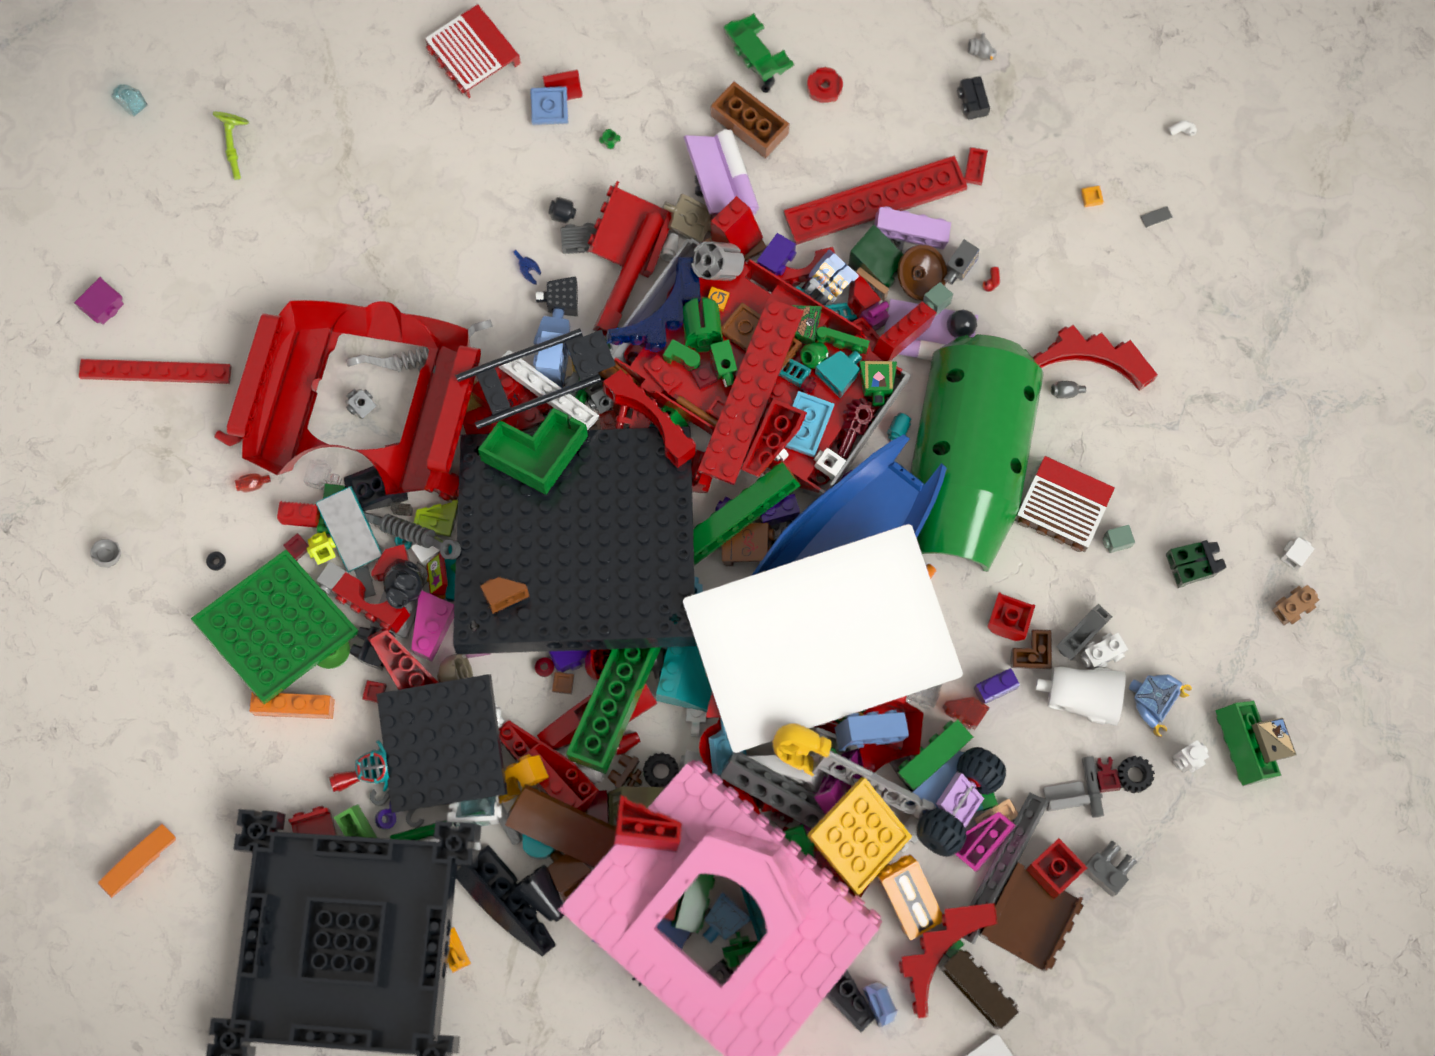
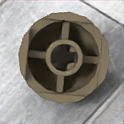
(454, 668)

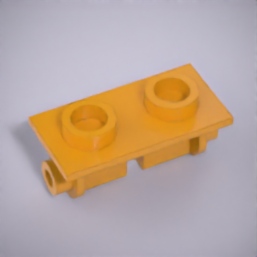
(457, 955)

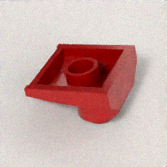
(1010, 618)

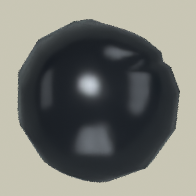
(961, 323)

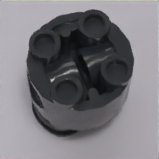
(402, 583)

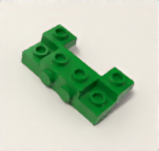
(753, 50)

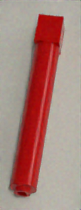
(612, 311)

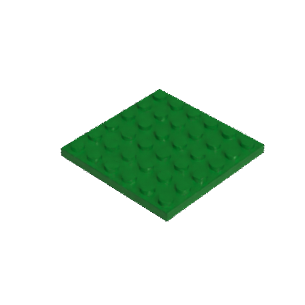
(274, 626)

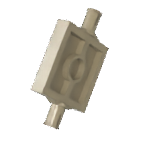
(689, 218)

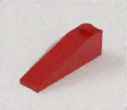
(776, 431)

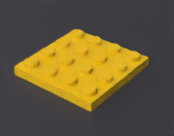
(859, 835)

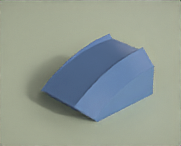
(880, 1003)

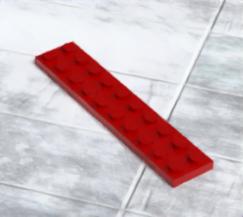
(862, 202)
(751, 391)

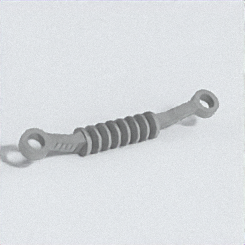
(395, 362)

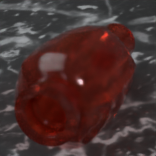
(251, 482)

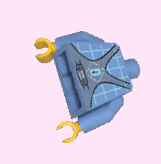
(1156, 698)

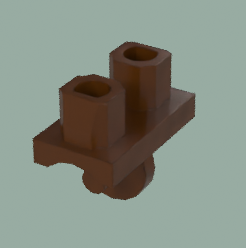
(630, 764)

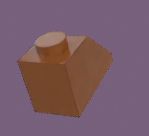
(503, 593)

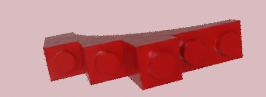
(1123, 358)
(921, 967)

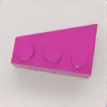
(431, 625)
(984, 840)

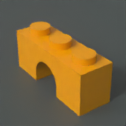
(528, 771)

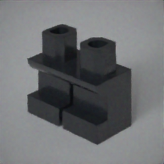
(366, 653)

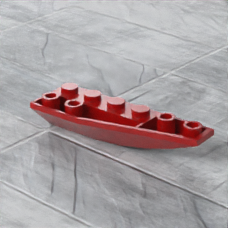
(563, 729)
(564, 778)

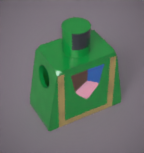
(877, 379)

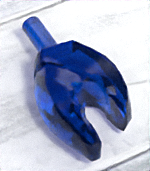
(526, 265)

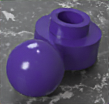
(390, 818)

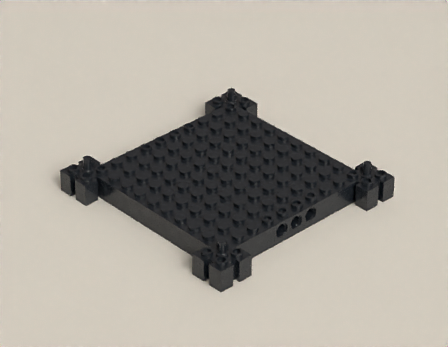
(344, 940)

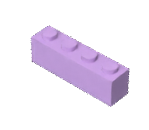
(913, 228)

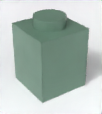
(938, 298)
(1118, 539)

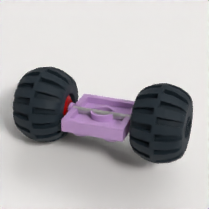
(945, 828)

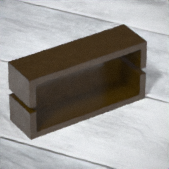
(979, 990)

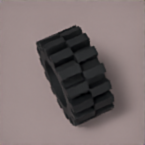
(657, 759)
(1144, 766)

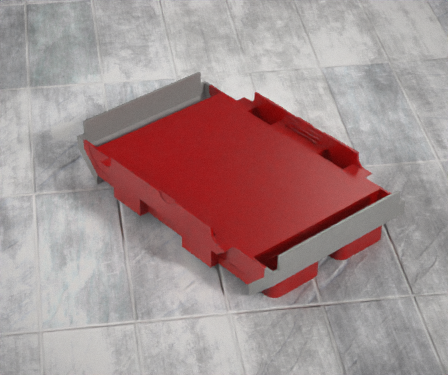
(755, 297)

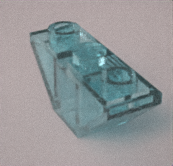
(129, 99)

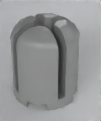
(717, 261)

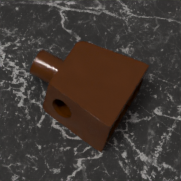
(567, 873)

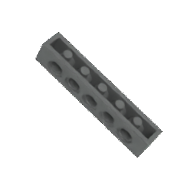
(772, 789)

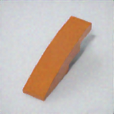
(136, 861)

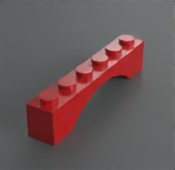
(625, 392)

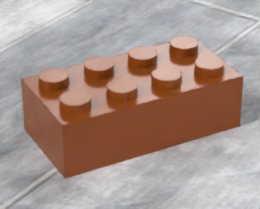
(749, 119)

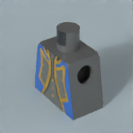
(964, 256)

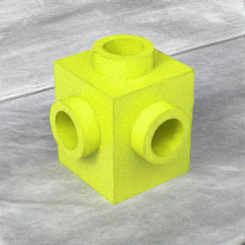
(321, 547)

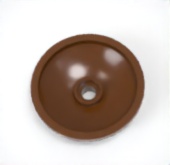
(929, 267)

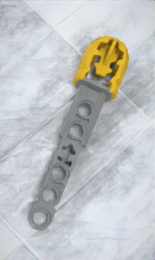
(794, 743)

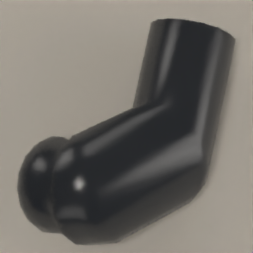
(768, 84)

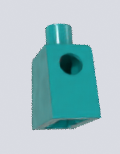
(839, 371)

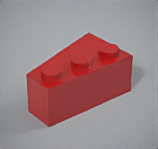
(646, 829)

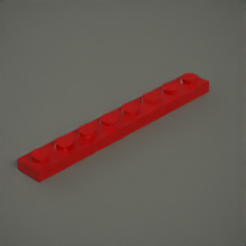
(155, 371)

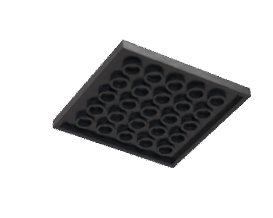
(442, 743)

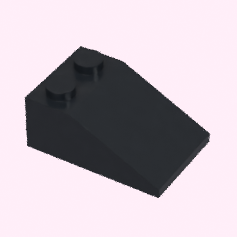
(371, 489)

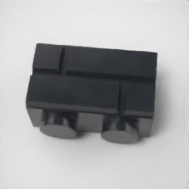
(974, 98)

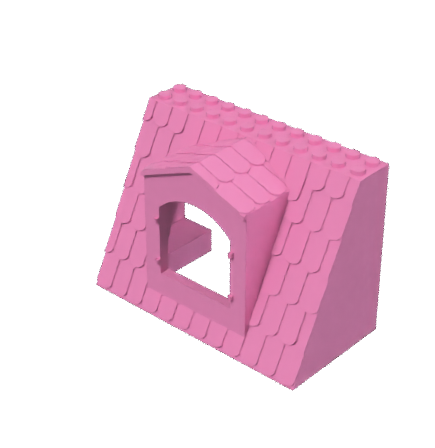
(808, 915)

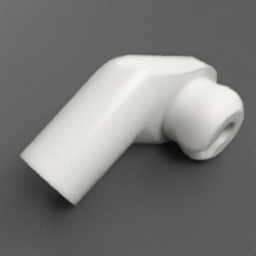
(1184, 126)

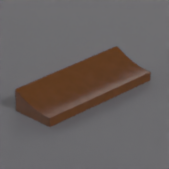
(561, 826)

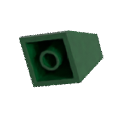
(876, 256)

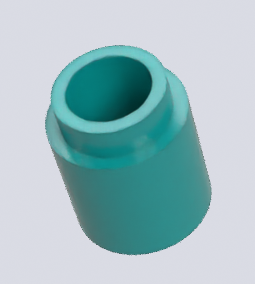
(899, 426)

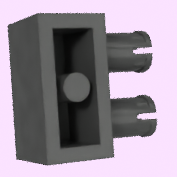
(1105, 874)

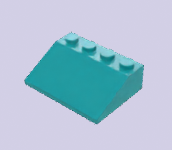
(684, 679)

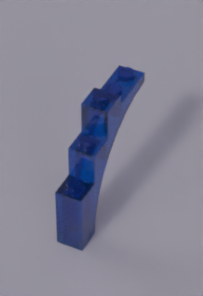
(669, 315)

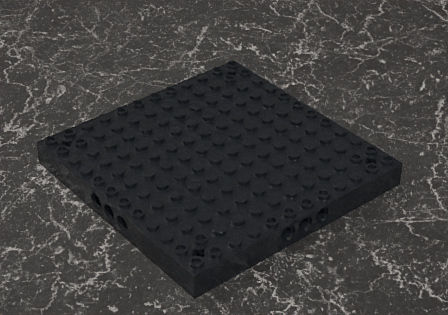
(598, 552)

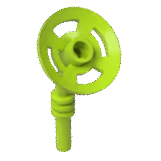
(229, 123)

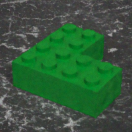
(538, 458)

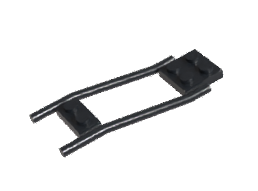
(588, 354)

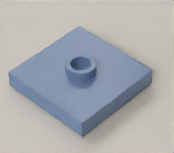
(549, 105)

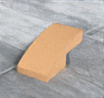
(1005, 807)

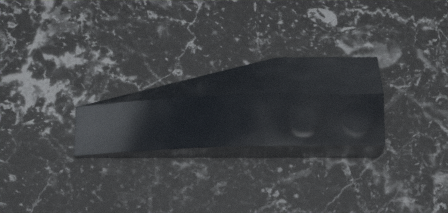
(492, 889)
(850, 1002)

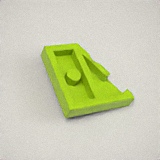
(438, 518)

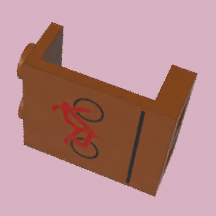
(749, 544)

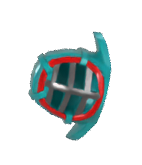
(373, 767)

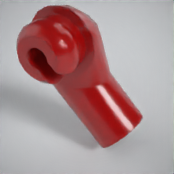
(994, 281)
(227, 439)

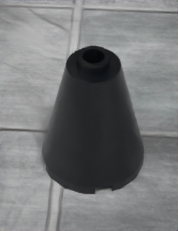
(541, 893)

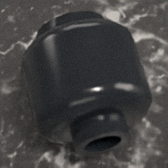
(562, 210)

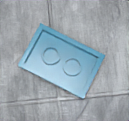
(814, 424)

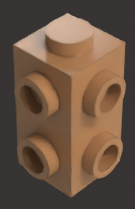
(1301, 600)

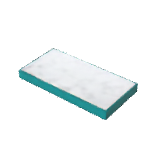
(349, 529)

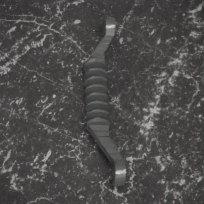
(414, 533)

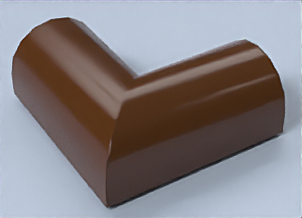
(1038, 656)

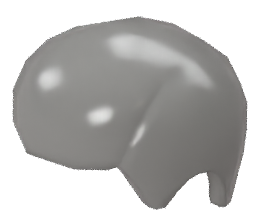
(105, 553)

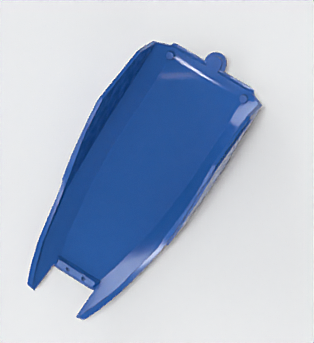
(863, 504)

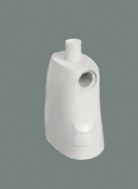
(1087, 693)

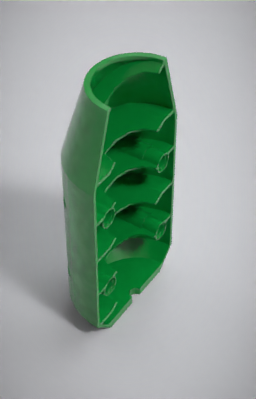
(981, 428)

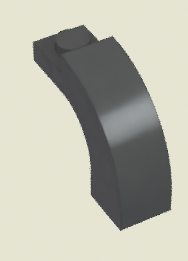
(1084, 632)

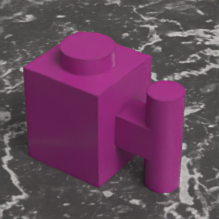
(876, 315)

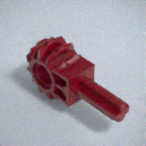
(854, 425)

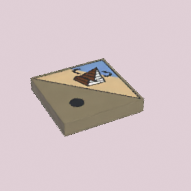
(1274, 740)

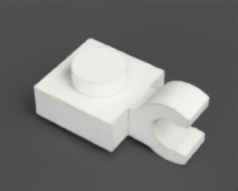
(695, 717)

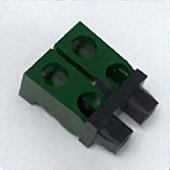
(1194, 562)

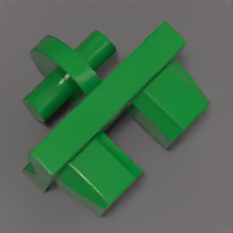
(732, 952)

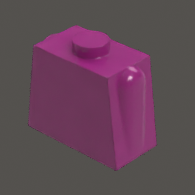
(100, 301)

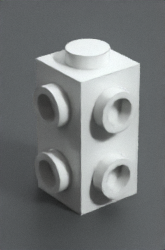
(1099, 654)
(1191, 757)

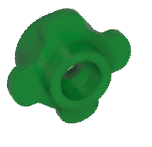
(609, 134)

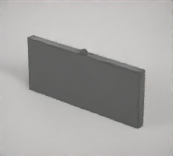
(1156, 216)
(364, 576)

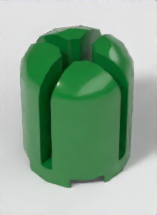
(703, 337)

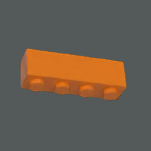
(294, 706)

